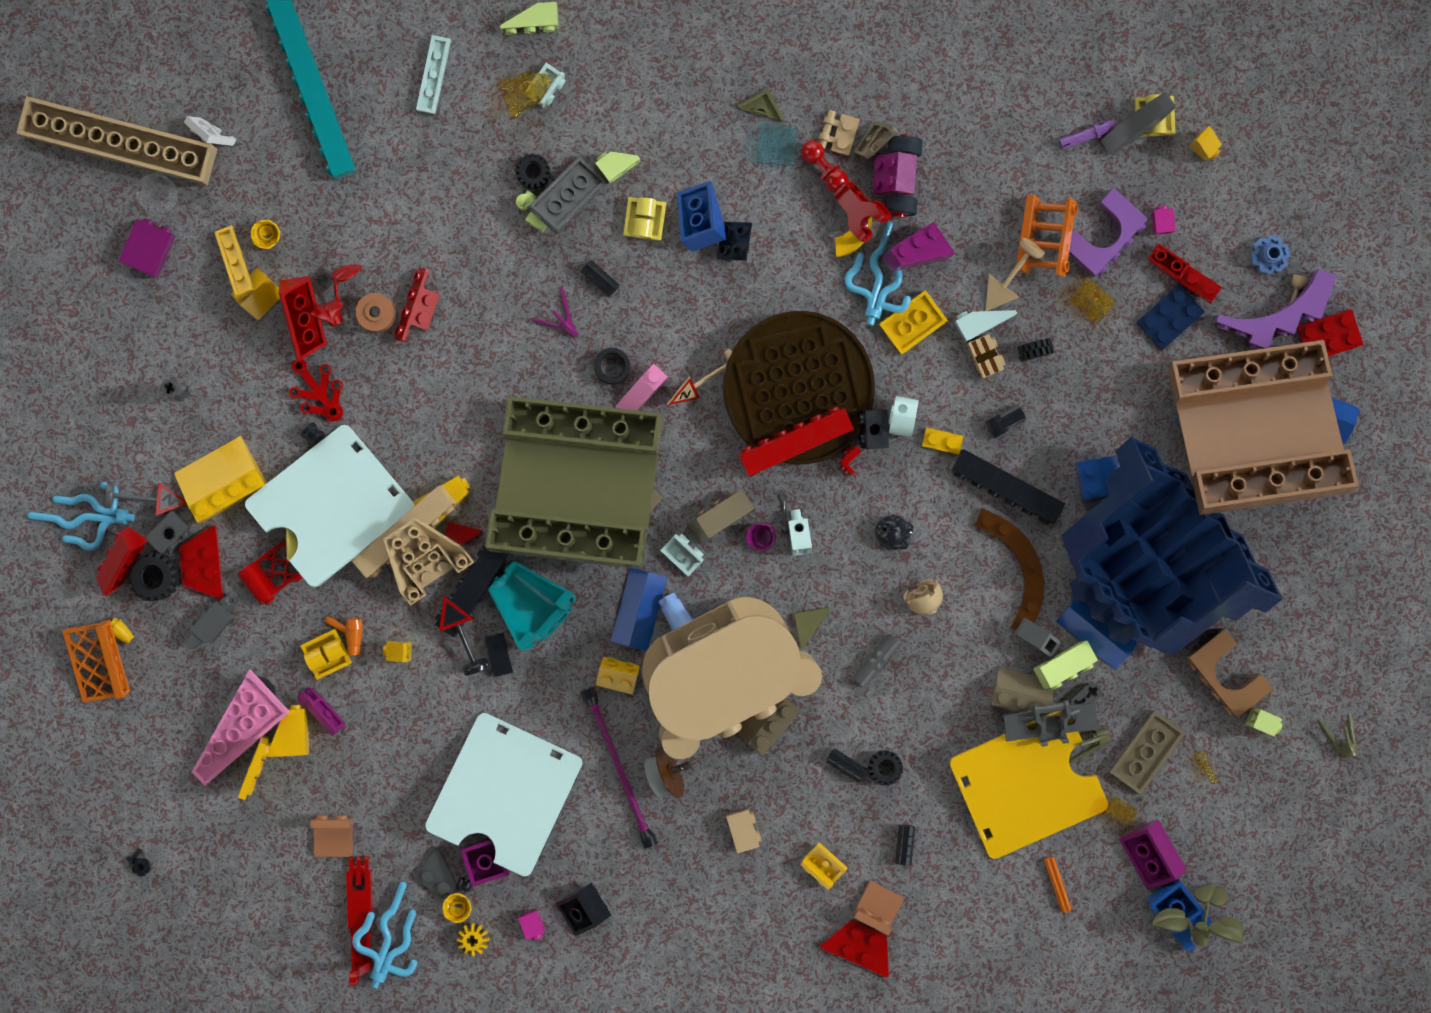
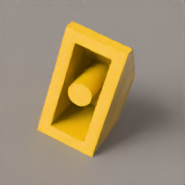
(1206, 144)
(397, 651)

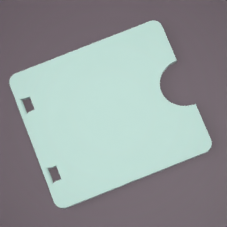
(332, 504)
(505, 791)

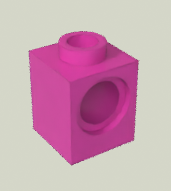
(1163, 220)
(531, 925)

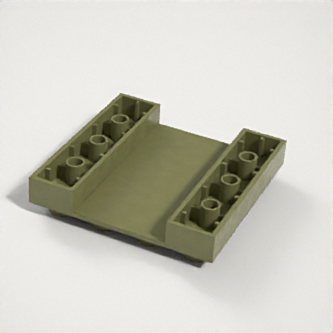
(575, 482)

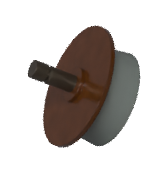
(665, 774)

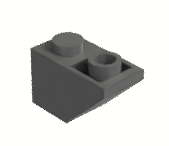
(1037, 638)

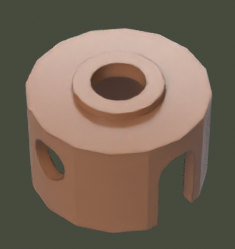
(386, 317)

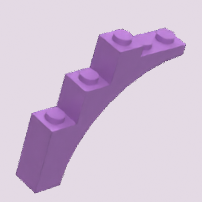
(1309, 304)

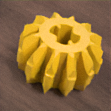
(465, 935)

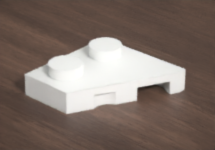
(208, 133)

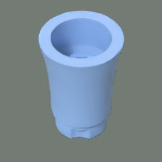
(674, 611)

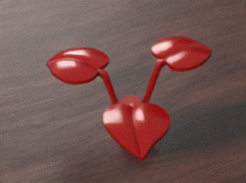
(330, 311)

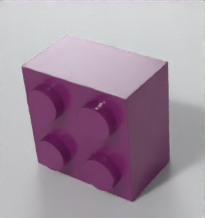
(479, 862)

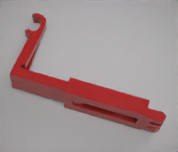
(358, 906)

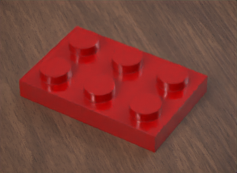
(1338, 332)

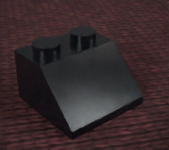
(583, 909)

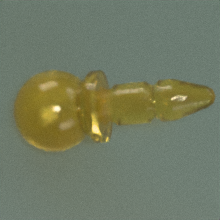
(1201, 759)

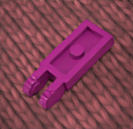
(321, 710)

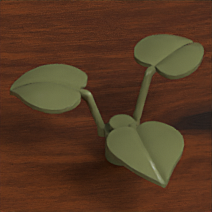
(1227, 927)

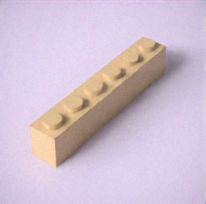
(428, 510)

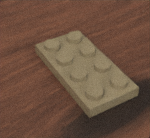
(1147, 752)

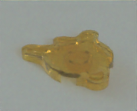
(524, 91)

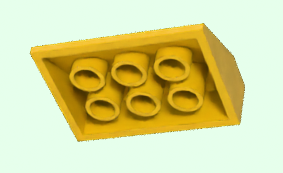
(220, 480)

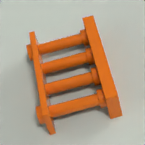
(1031, 225)

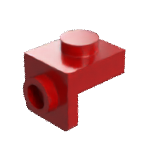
(849, 455)

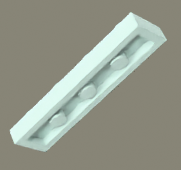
(433, 74)

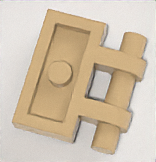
(844, 135)

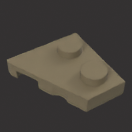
(874, 139)

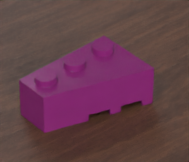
(919, 249)

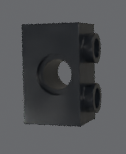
(880, 437)

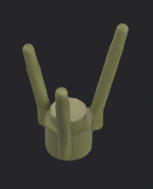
(1099, 738)
(1347, 746)

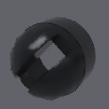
(464, 884)

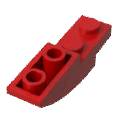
(1184, 274)

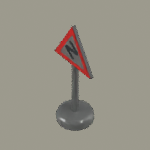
(165, 500)

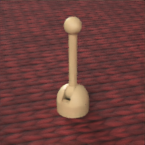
(1298, 283)

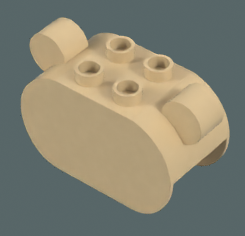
(723, 672)

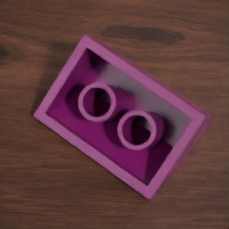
(1153, 854)

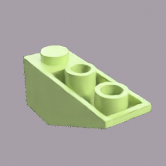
(541, 14)

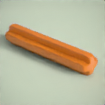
(1057, 884)

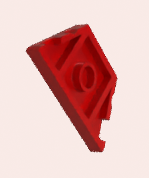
(202, 563)
(861, 946)

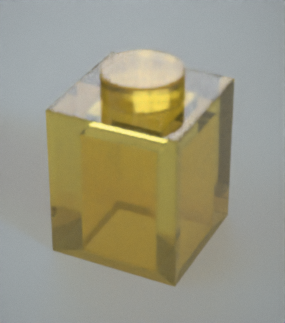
(1121, 810)

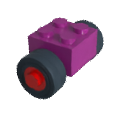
(896, 175)

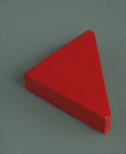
(461, 533)

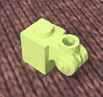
(523, 202)

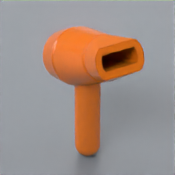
(353, 631)

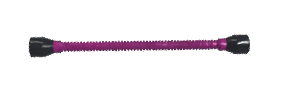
(647, 837)

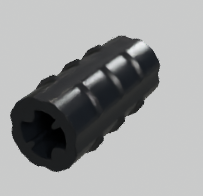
(600, 278)
(846, 765)
(905, 844)

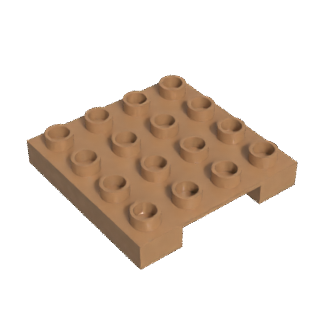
(1261, 427)

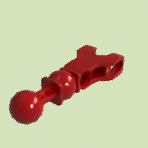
(847, 194)

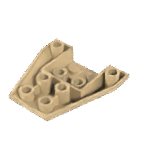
(421, 556)

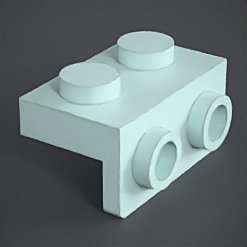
(557, 82)
(682, 554)

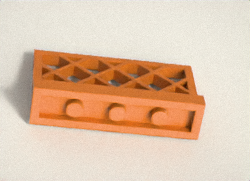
(111, 657)

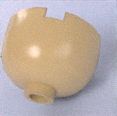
(925, 598)

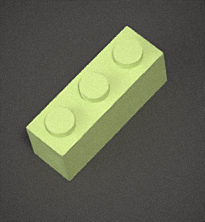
(1066, 665)

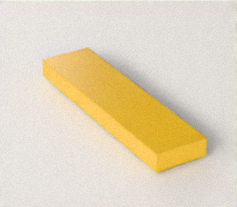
(234, 262)

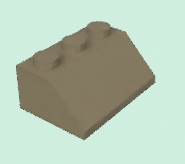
(1019, 691)
(764, 732)

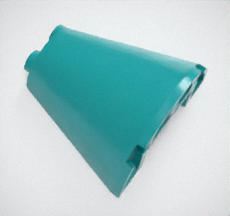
(530, 604)

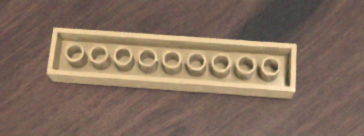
(116, 140)

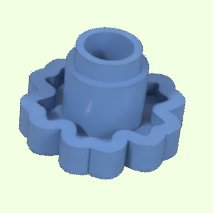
(1270, 255)

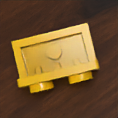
(617, 675)
(823, 866)

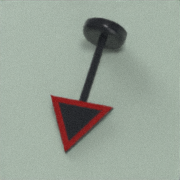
(452, 616)

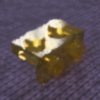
(1092, 300)

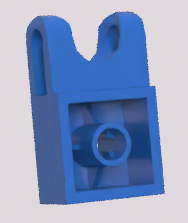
(1177, 893)

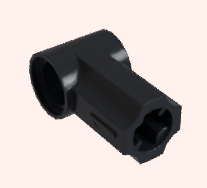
(1002, 423)

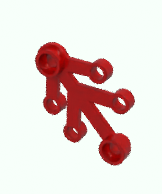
(319, 392)

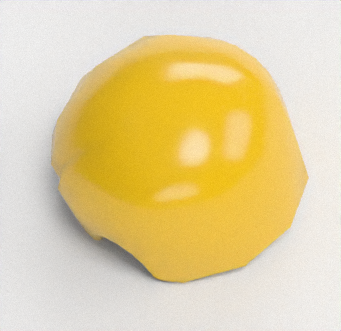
(264, 228)
(456, 914)

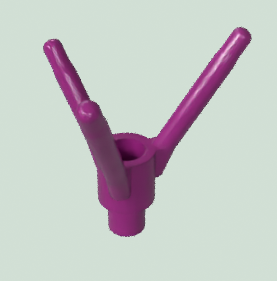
(566, 325)

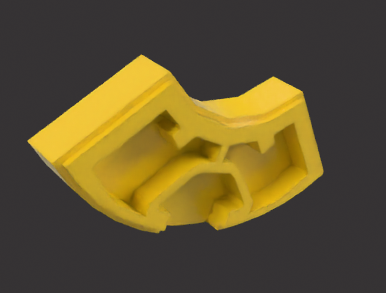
(848, 242)

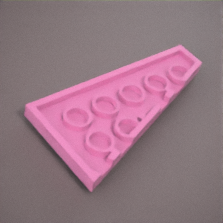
(244, 722)

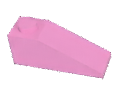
(643, 389)

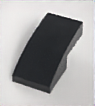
(499, 654)

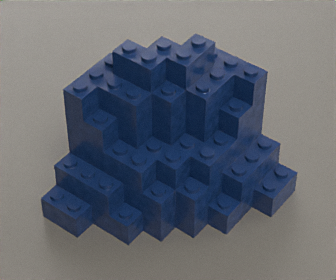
(1156, 563)

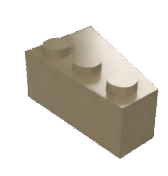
(720, 515)

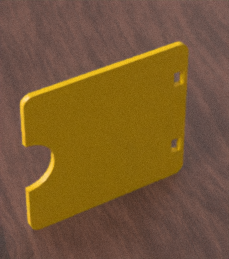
(1025, 790)

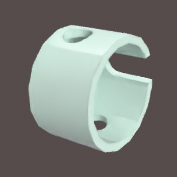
(903, 416)

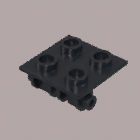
(736, 242)

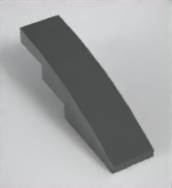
(1137, 123)

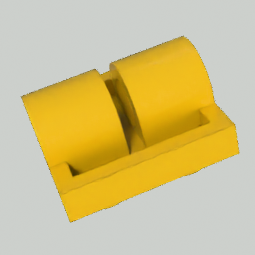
(325, 654)

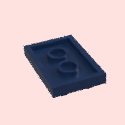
(1170, 317)

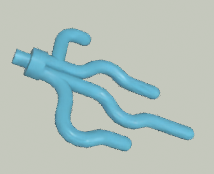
(876, 301)
(106, 517)
(382, 963)

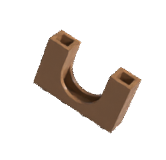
(1204, 661)

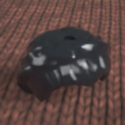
(896, 534)

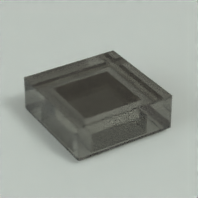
(322, 280)

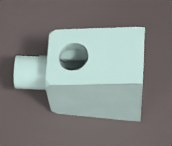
(799, 541)

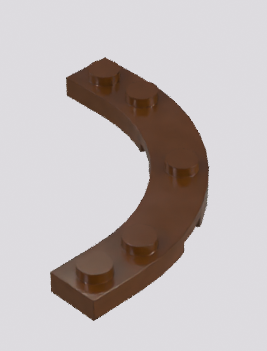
(1027, 559)

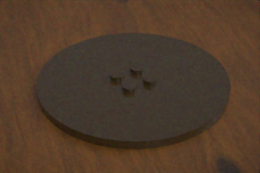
(793, 371)

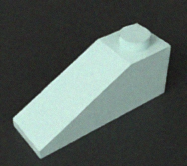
(976, 323)

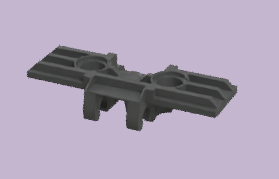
(1050, 726)

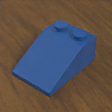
(700, 217)
(1092, 476)

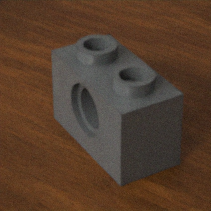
(158, 537)

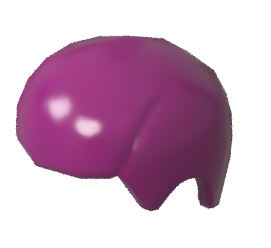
(768, 536)

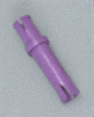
(1087, 134)

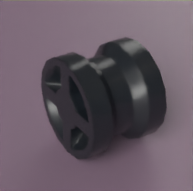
(312, 434)

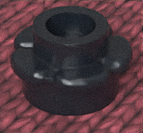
(136, 867)

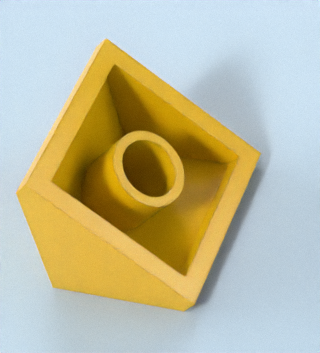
(264, 297)

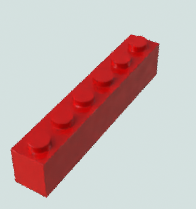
(795, 441)

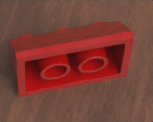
(119, 558)

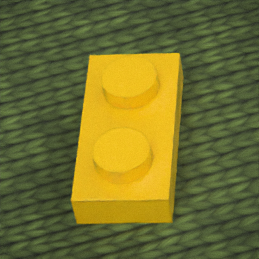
(942, 441)

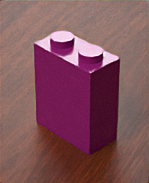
(147, 247)

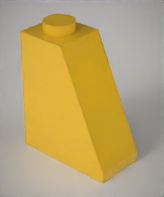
(291, 734)

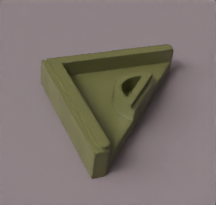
(763, 105)
(808, 622)

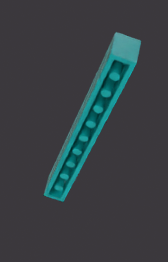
(312, 88)

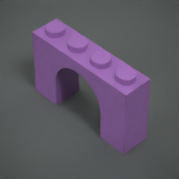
(1129, 222)

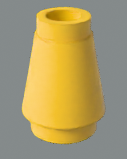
(121, 631)

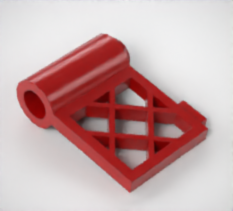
(259, 583)

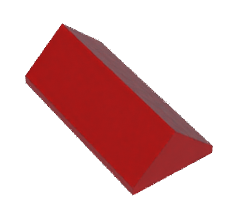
(297, 304)

